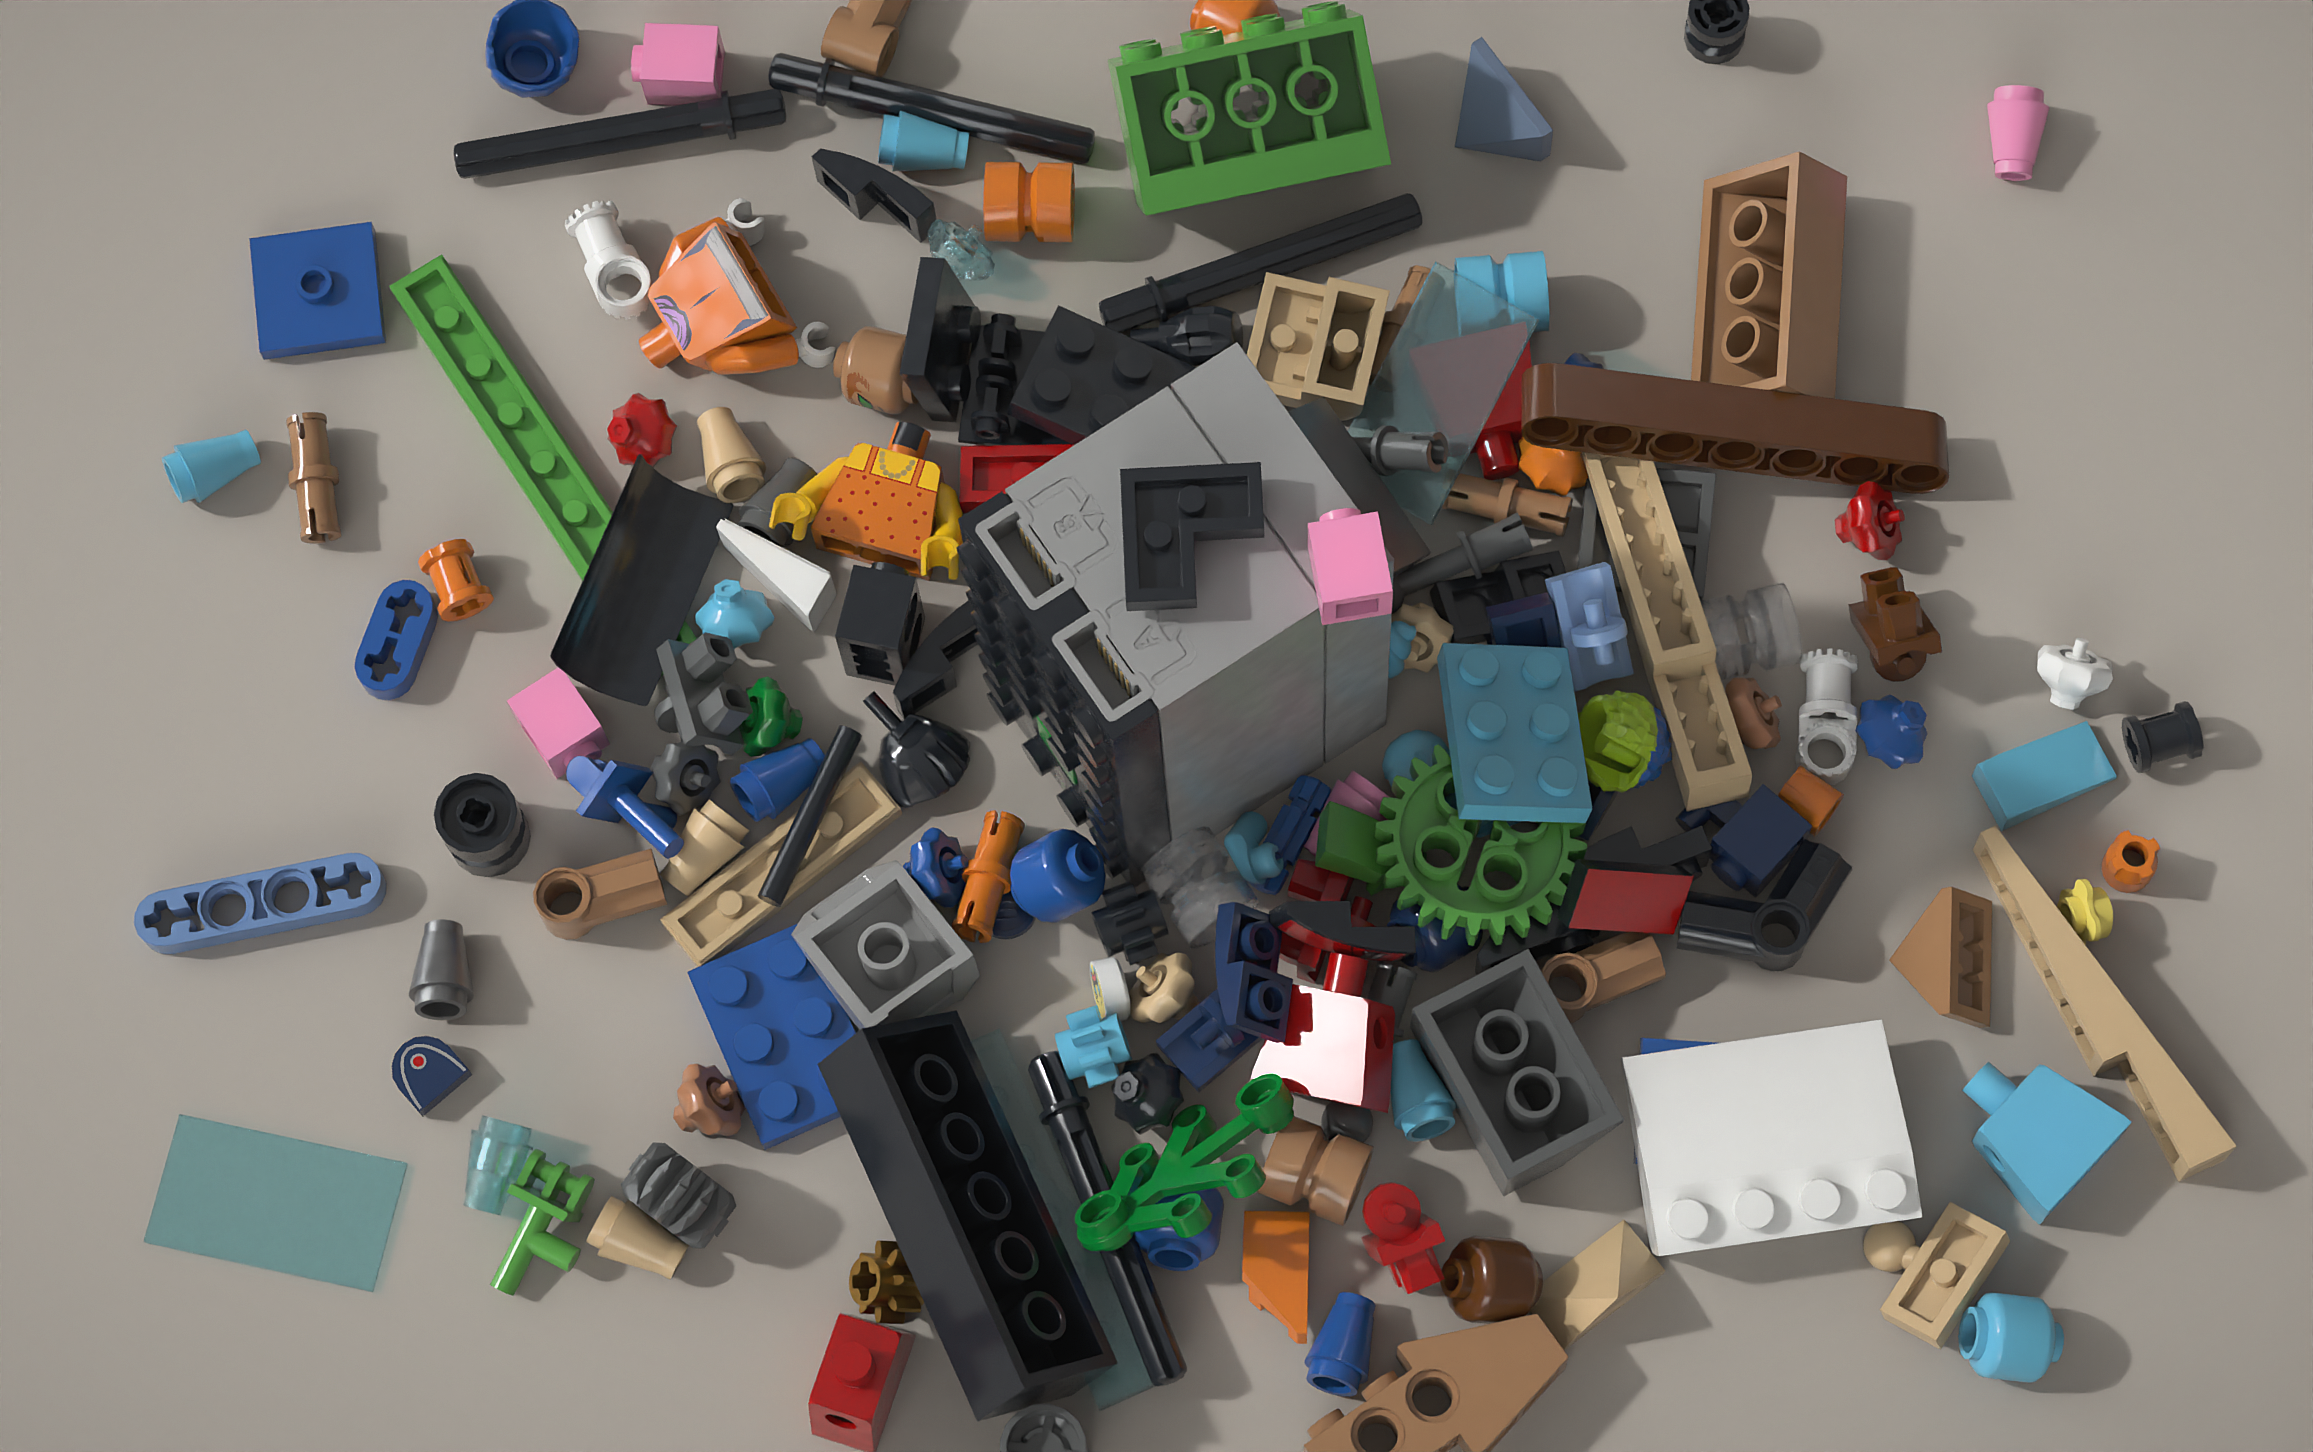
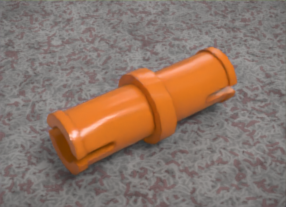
(987, 876)

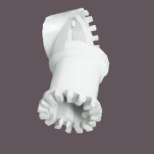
(608, 257)
(1828, 710)

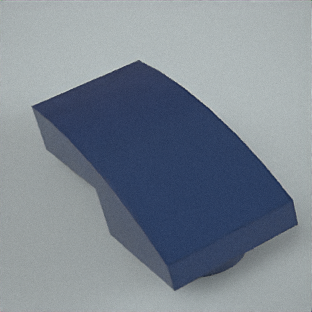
(1247, 962)

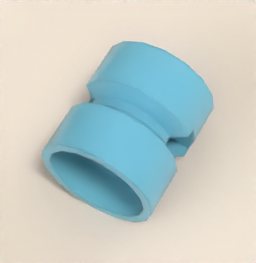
(1517, 280)

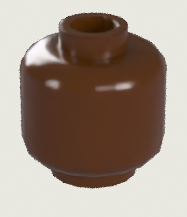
(1491, 1279)

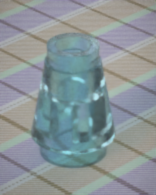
(495, 1162)

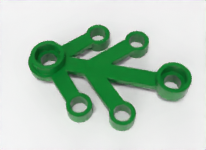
(1113, 1215)

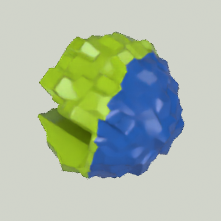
(1623, 741)

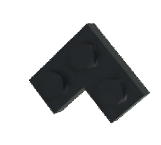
(1172, 509)

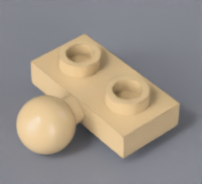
(1939, 1275)

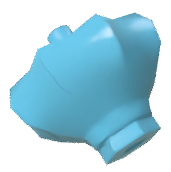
(735, 613)

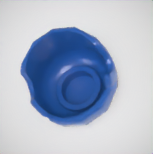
(532, 47)

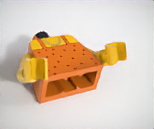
(880, 507)

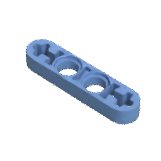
(261, 913)

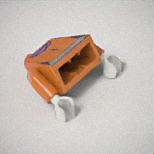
(723, 306)

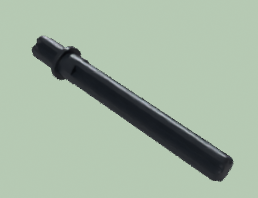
(889, 97)
(620, 133)
(1249, 267)
(1090, 1175)

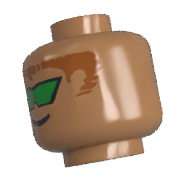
(871, 370)

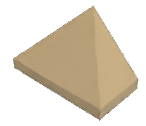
(1596, 1284)

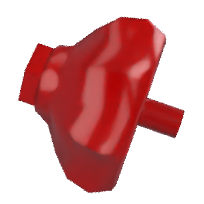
(643, 429)
(1871, 521)

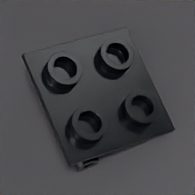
(996, 371)

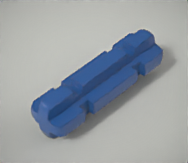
(1294, 827)

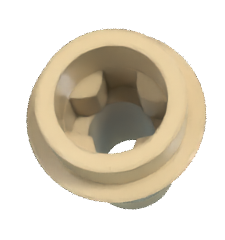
(730, 459)
(709, 843)
(636, 1239)

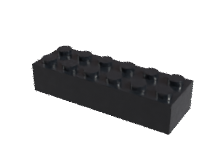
(967, 1214)

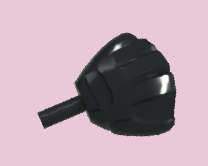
(918, 755)

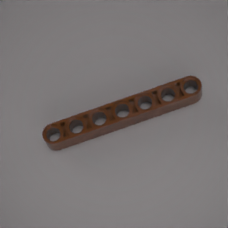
(1733, 428)

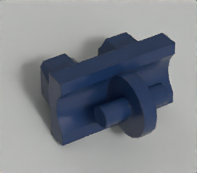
(1204, 1043)

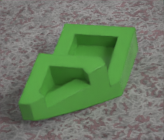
(1349, 845)

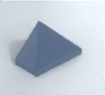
(1498, 113)

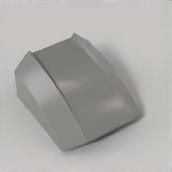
(886, 949)

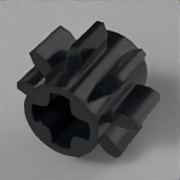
(1130, 923)

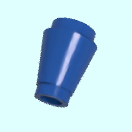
(777, 779)
(1343, 1347)

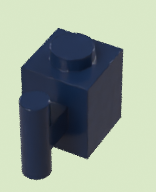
(1752, 838)

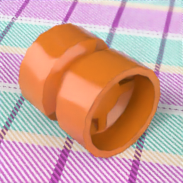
(1029, 202)

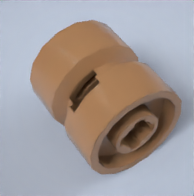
(1316, 1169)

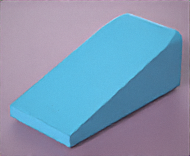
(2042, 774)

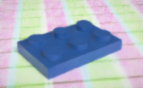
(773, 1030)

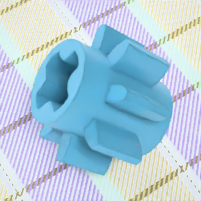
(1093, 1046)

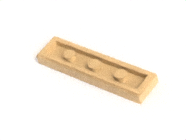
(728, 904)

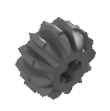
(678, 1195)

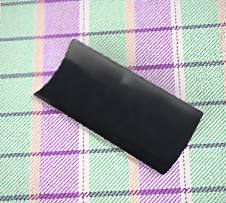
(639, 585)

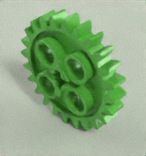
(1425, 821)

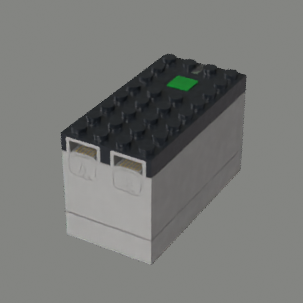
(1171, 710)

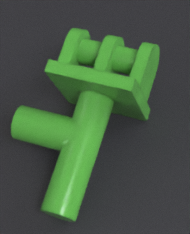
(531, 1234)

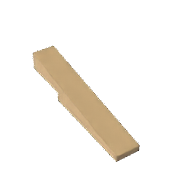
(1670, 630)
(2101, 1017)

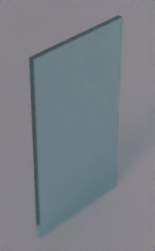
(1444, 378)
(276, 1203)

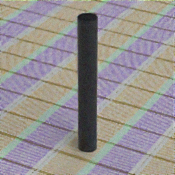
(809, 816)

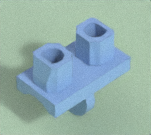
(1590, 624)

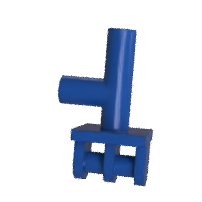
(612, 794)

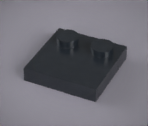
(939, 340)

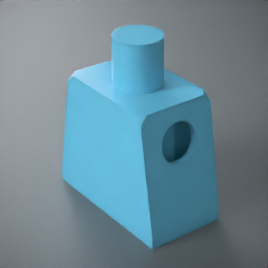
(2041, 1134)

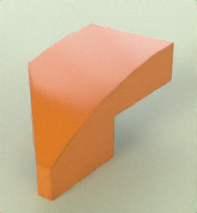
(1278, 1266)

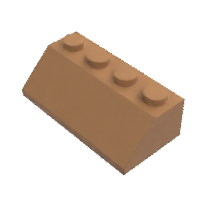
(1771, 277)

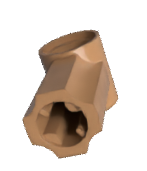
(865, 34)
(607, 892)
(1607, 971)

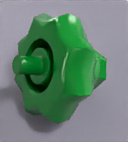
(771, 718)

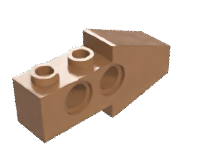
(1486, 1371)

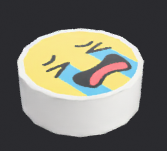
(1110, 987)

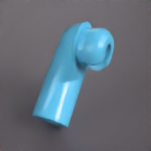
(1242, 844)

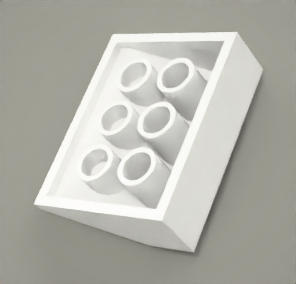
(1770, 1138)

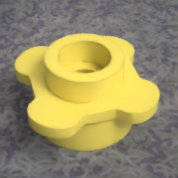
(2087, 910)

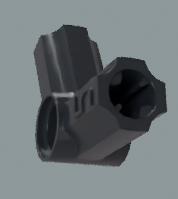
(1797, 901)

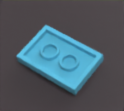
(1513, 733)

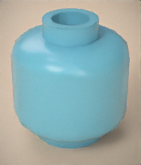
(2010, 1337)

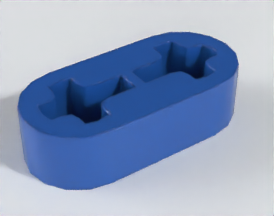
(382, 635)

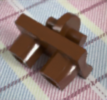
(1893, 625)

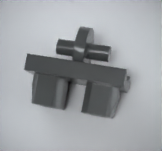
(699, 699)

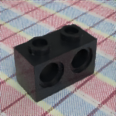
(879, 622)

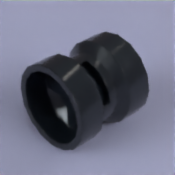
(1714, 37)

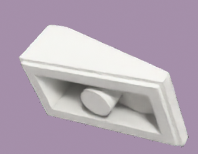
(793, 580)

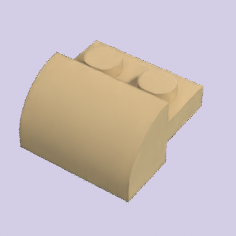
(1317, 340)

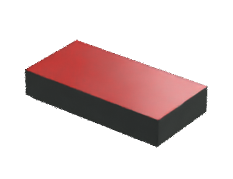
(1625, 896)

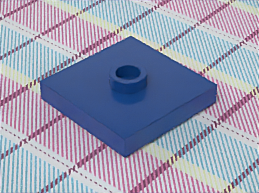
(317, 290)

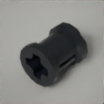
(2162, 737)

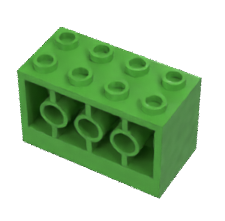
(1281, 136)

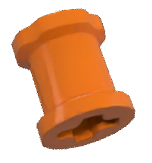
(455, 580)

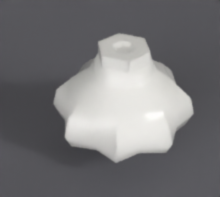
(2073, 673)

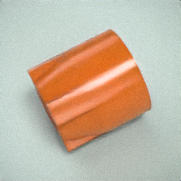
(1811, 798)
(2124, 876)

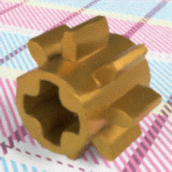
(884, 1284)

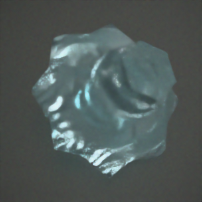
(961, 250)

